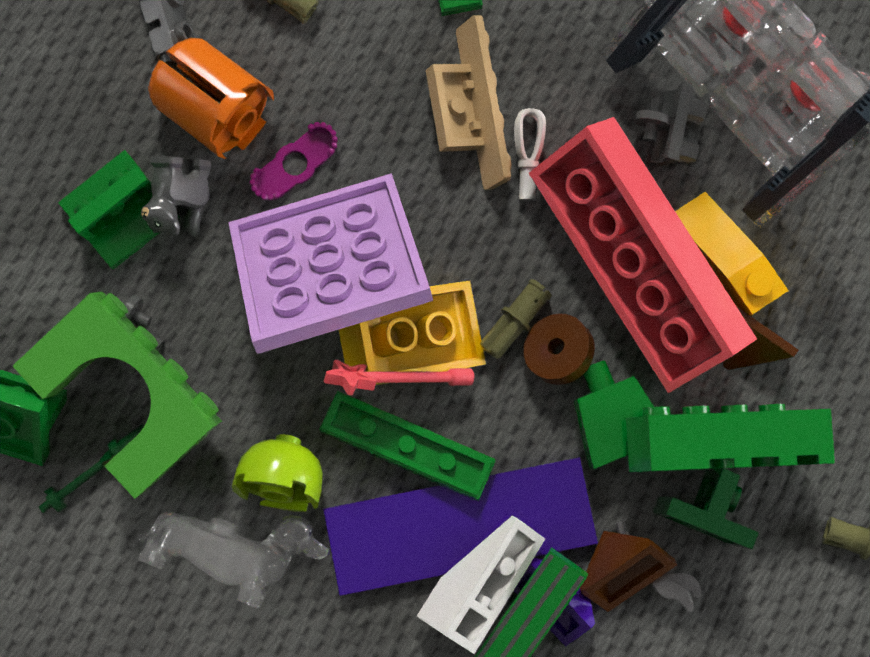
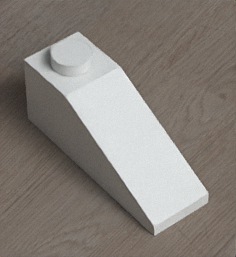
(480, 584)

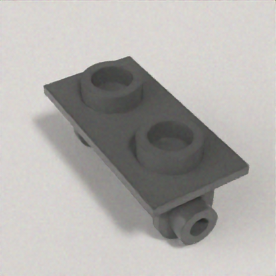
(172, 29)

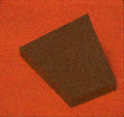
(764, 350)
(623, 568)

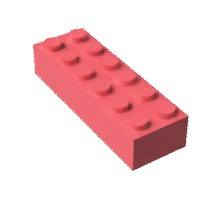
(641, 254)

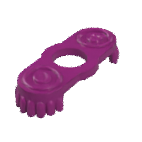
(317, 147)

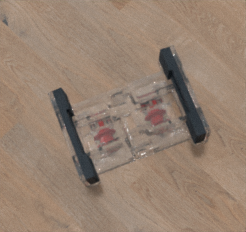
(818, 99)

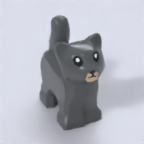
(178, 184)

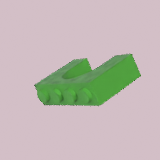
(177, 413)

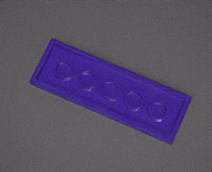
(434, 527)

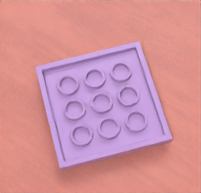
(327, 263)

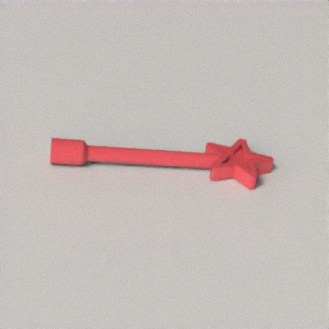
(355, 377)

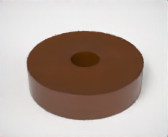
(571, 361)

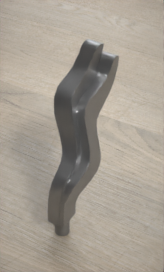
(673, 585)

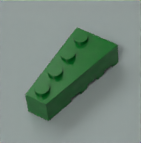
(728, 438)

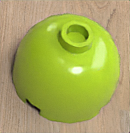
(280, 473)

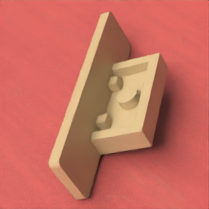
(468, 106)

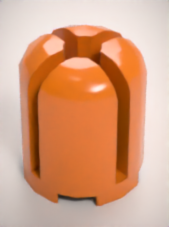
(213, 124)

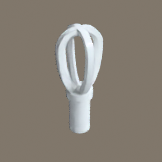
(527, 187)

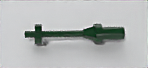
(55, 498)

